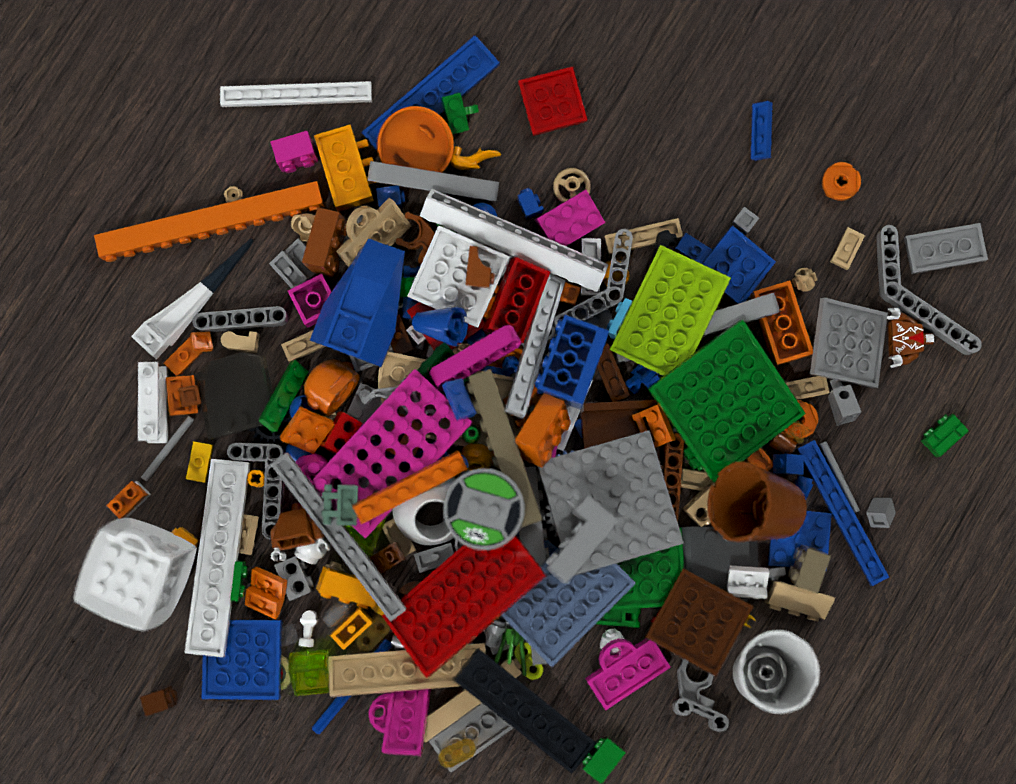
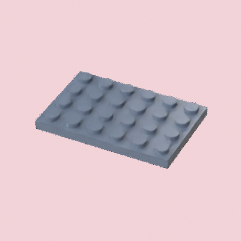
(560, 614)

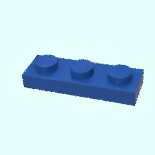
(761, 130)

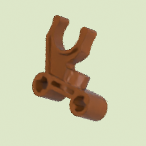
(424, 239)

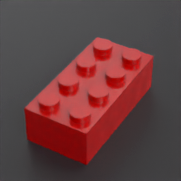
(517, 297)

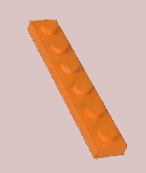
(409, 487)

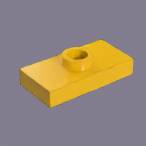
(199, 462)

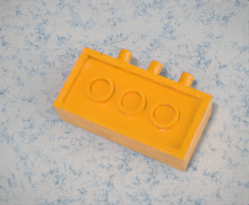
(344, 167)

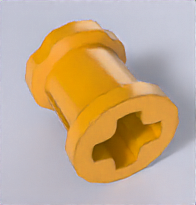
(251, 478)

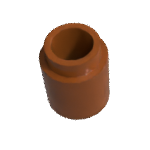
(783, 443)

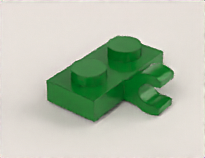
(456, 112)

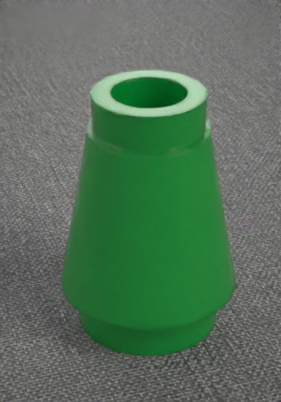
(471, 440)

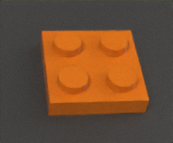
(306, 430)

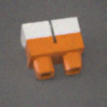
(128, 499)

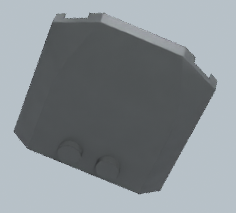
(710, 555)

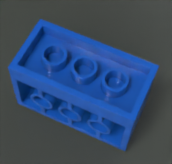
(584, 359)

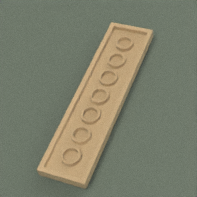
(390, 672)

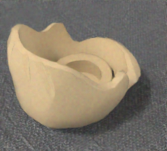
(302, 225)

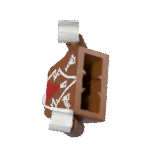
(905, 338)
(295, 530)

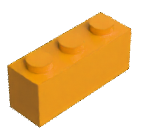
(343, 586)

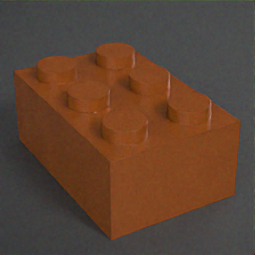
(323, 242)

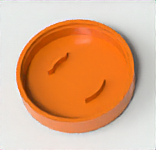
(416, 140)

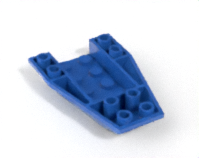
(364, 305)

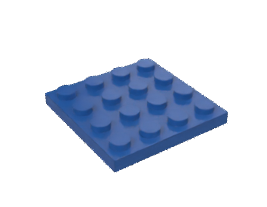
(249, 665)

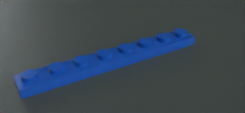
(843, 513)

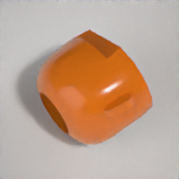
(330, 385)

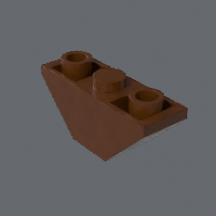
(388, 557)

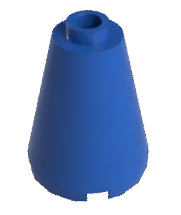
(442, 324)

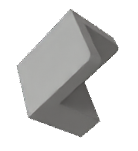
(881, 512)

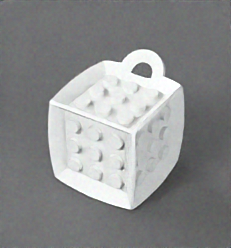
(134, 573)

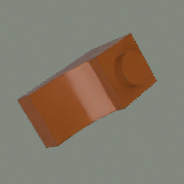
(477, 273)

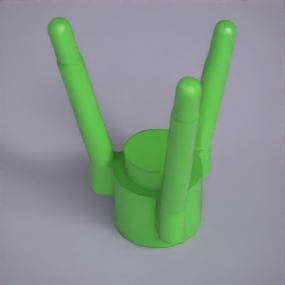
(512, 638)

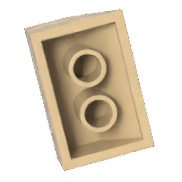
(798, 600)

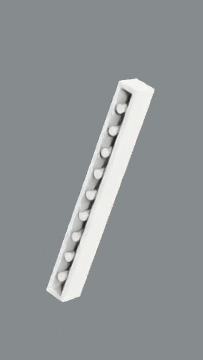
(514, 240)

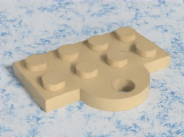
(380, 225)

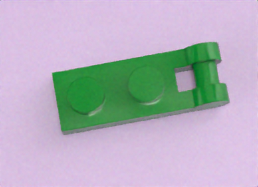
(617, 618)

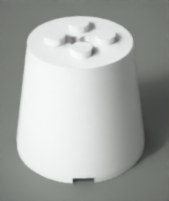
(789, 668)

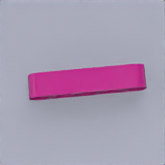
(476, 356)

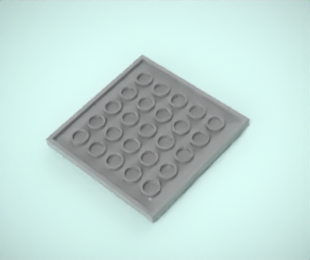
(624, 481)

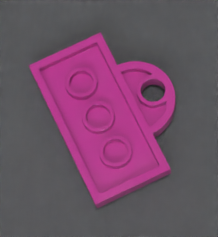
(625, 670)
(402, 720)

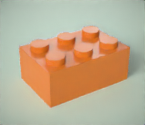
(543, 430)

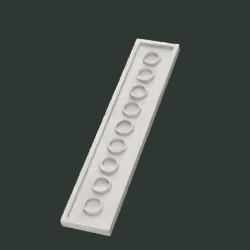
(216, 558)

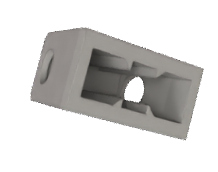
(843, 403)

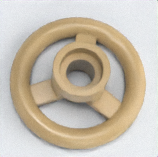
(577, 181)

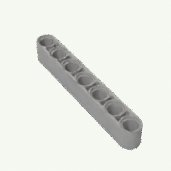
(434, 180)

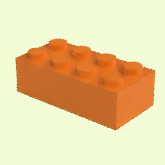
(784, 331)

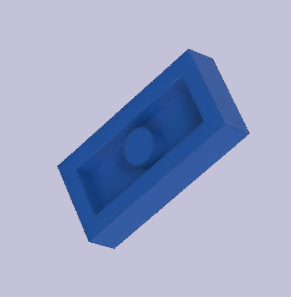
(459, 399)

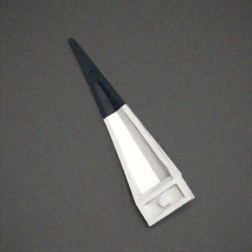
(170, 323)

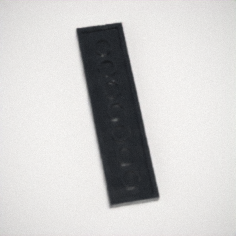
(524, 710)

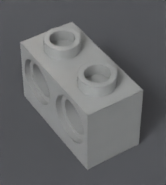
(299, 575)

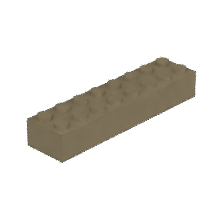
(501, 439)

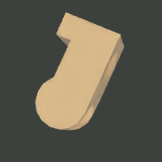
(241, 343)

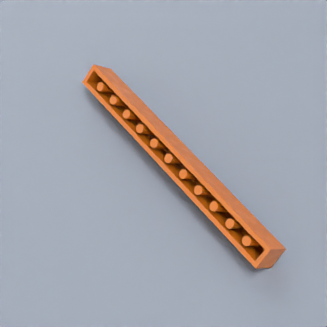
(208, 221)

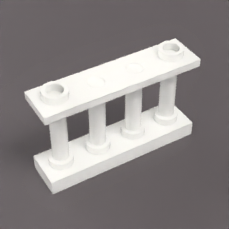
(152, 403)

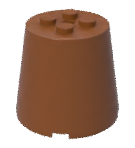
(754, 504)

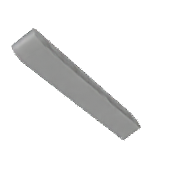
(726, 317)

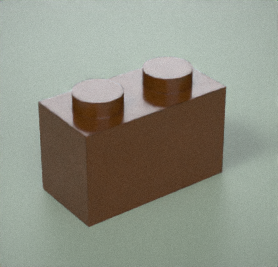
(159, 700)

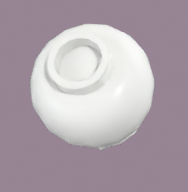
(309, 552)

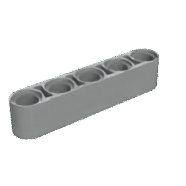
(232, 315)

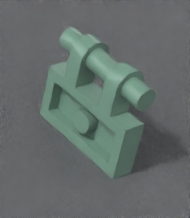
(346, 497)

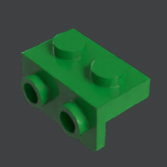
(239, 574)

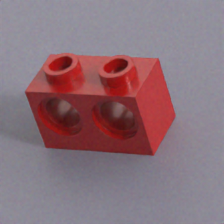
(338, 431)

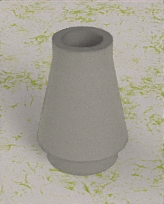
(495, 632)

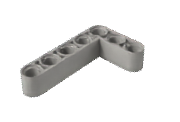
(269, 481)

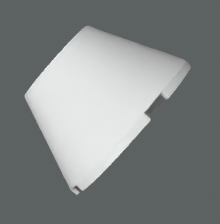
(415, 531)

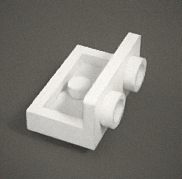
(748, 582)

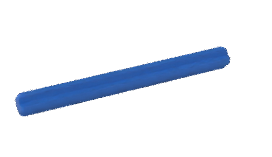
(339, 702)

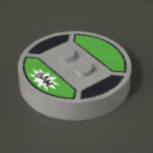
(484, 509)

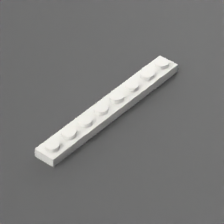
(295, 94)

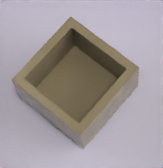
(808, 568)

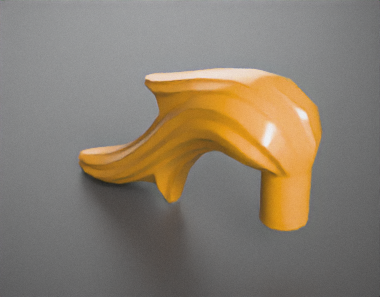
(471, 162)

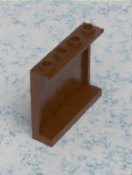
(612, 421)

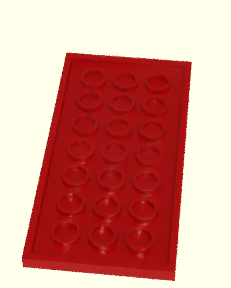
(462, 601)

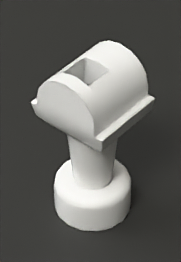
(309, 620)

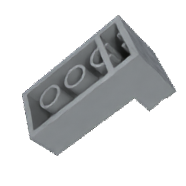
(585, 538)

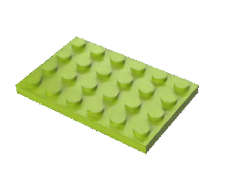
(670, 312)

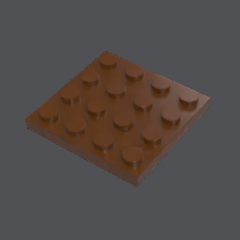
(699, 622)

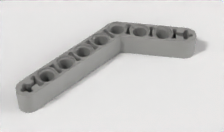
(604, 296)
(915, 302)

